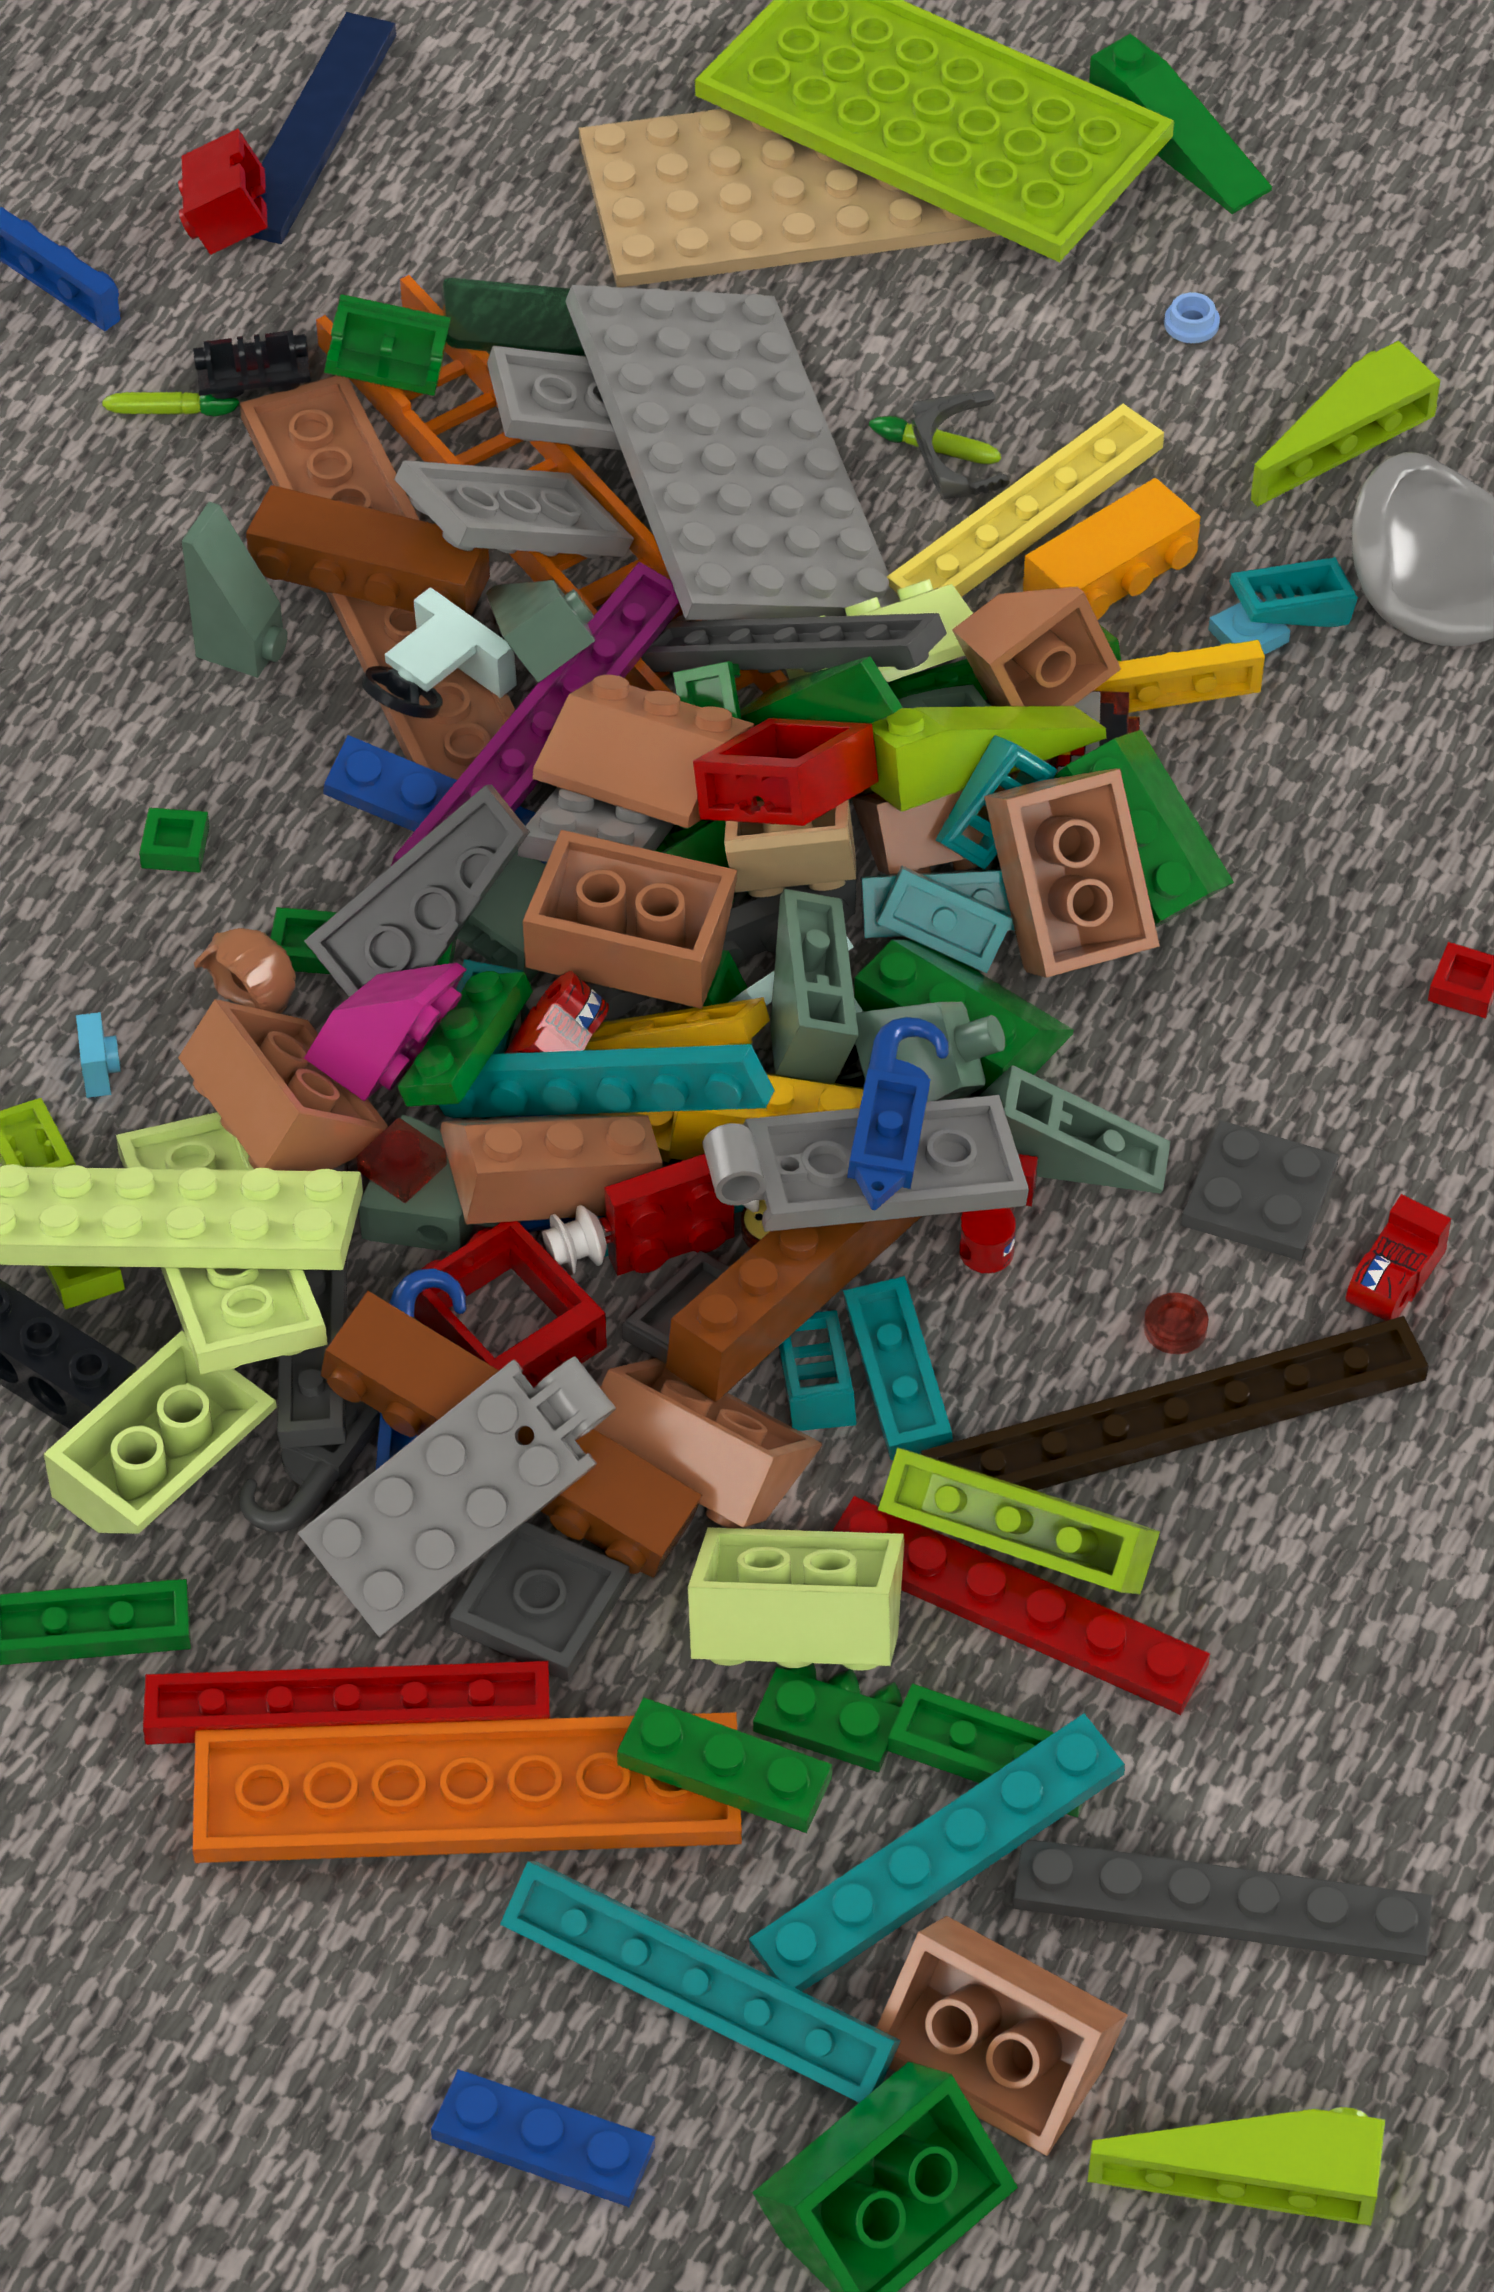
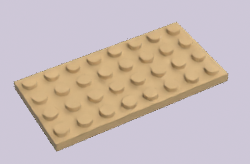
(735, 197)

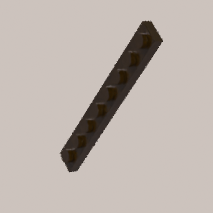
(1195, 1408)

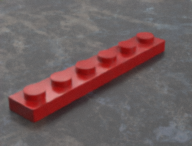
(1038, 1612)
(342, 1696)

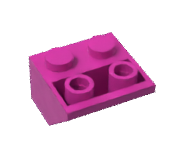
(384, 1027)

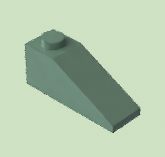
(229, 599)
(541, 623)
(812, 989)
(1077, 1137)

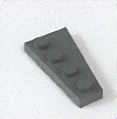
(423, 898)

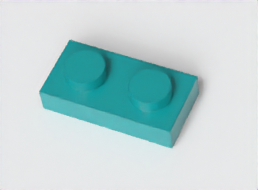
(944, 919)

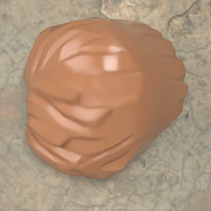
(249, 969)

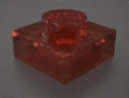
(401, 1160)

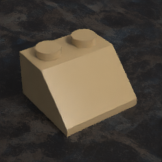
(791, 855)

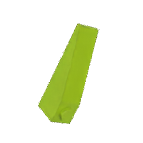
(1363, 408)
(936, 749)
(1019, 1521)
(1277, 2162)

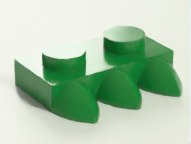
(829, 1715)

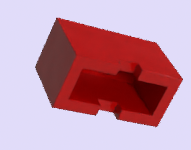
(222, 192)

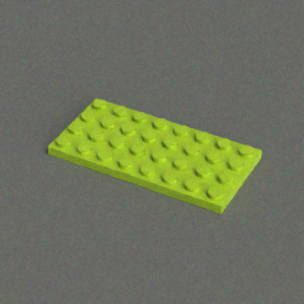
(939, 114)

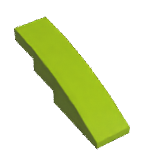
(34, 1140)

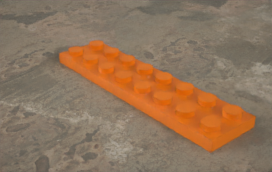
(438, 1791)

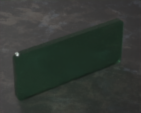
(508, 316)

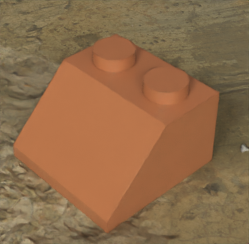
(1037, 648)

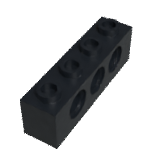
(54, 1361)

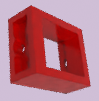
(790, 764)
(488, 1254)

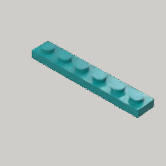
(617, 1082)
(938, 1855)
(700, 1982)

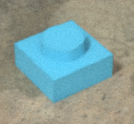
(1235, 627)
(97, 1054)

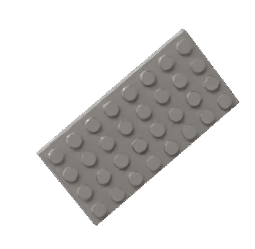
(729, 453)

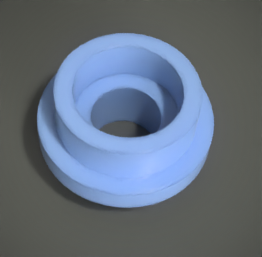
(1192, 318)

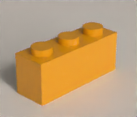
(1118, 548)

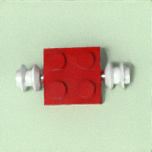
(647, 1221)

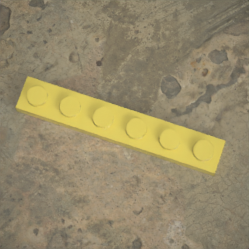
(1034, 504)

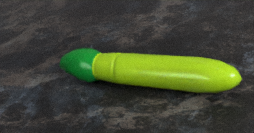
(168, 403)
(899, 430)

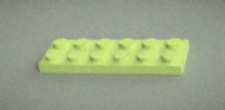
(177, 1217)
(226, 1312)

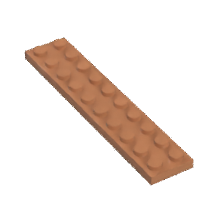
(326, 447)

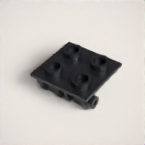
(231, 369)

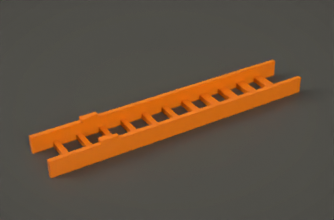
(396, 408)

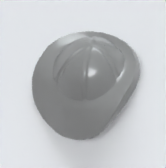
(1426, 550)

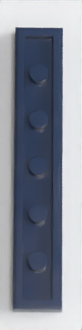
(321, 118)

